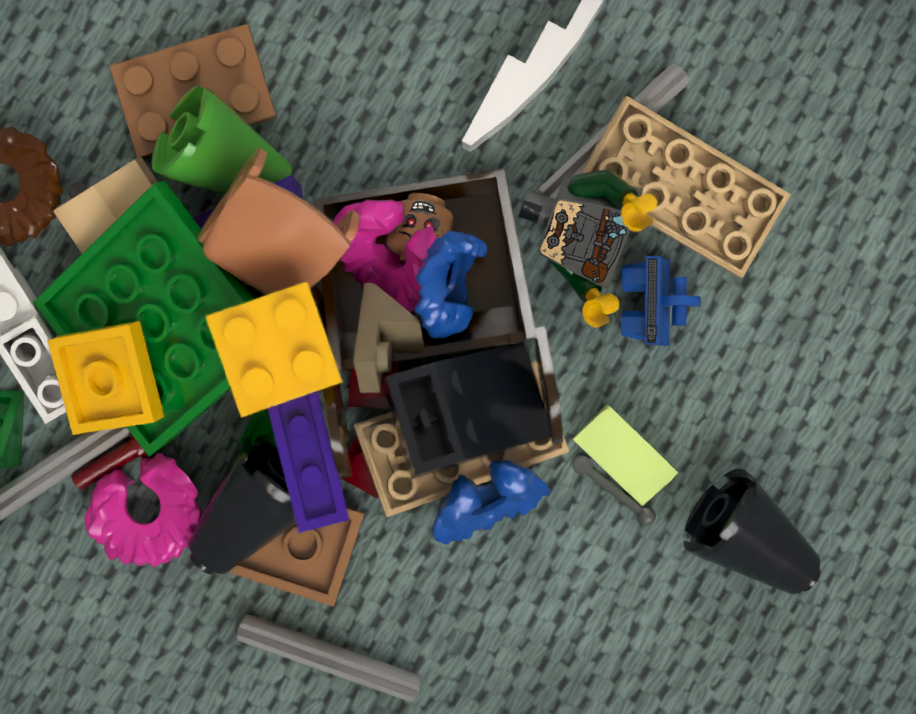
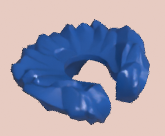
(443, 289)
(477, 507)

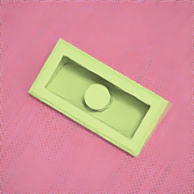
(625, 455)

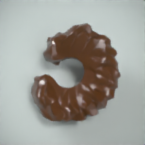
(38, 190)

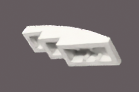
(521, 82)

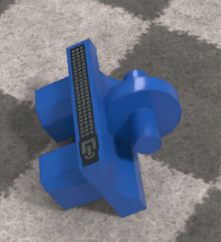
(655, 280)

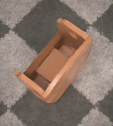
(272, 234)

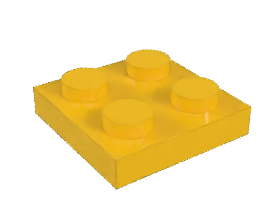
(273, 349)
(106, 378)

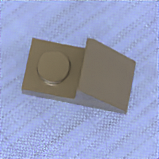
(382, 330)

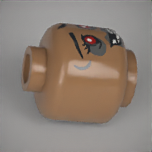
(420, 212)

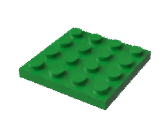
(154, 274)

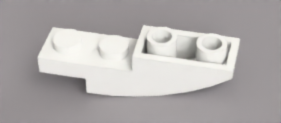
(25, 342)

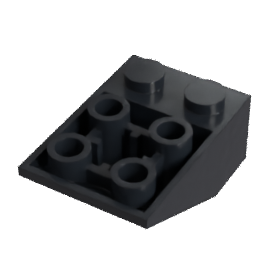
(466, 408)

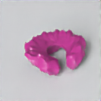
(380, 265)
(137, 542)

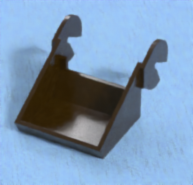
(493, 287)

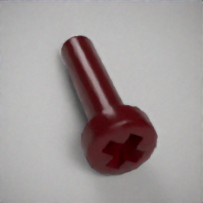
(108, 463)

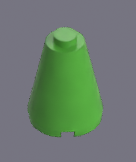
(211, 145)

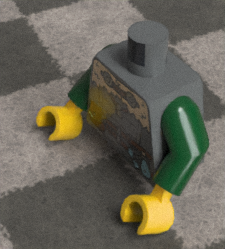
(588, 233)

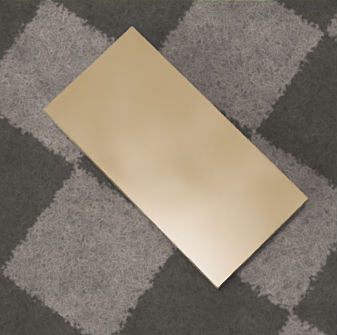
(699, 191)
(391, 474)

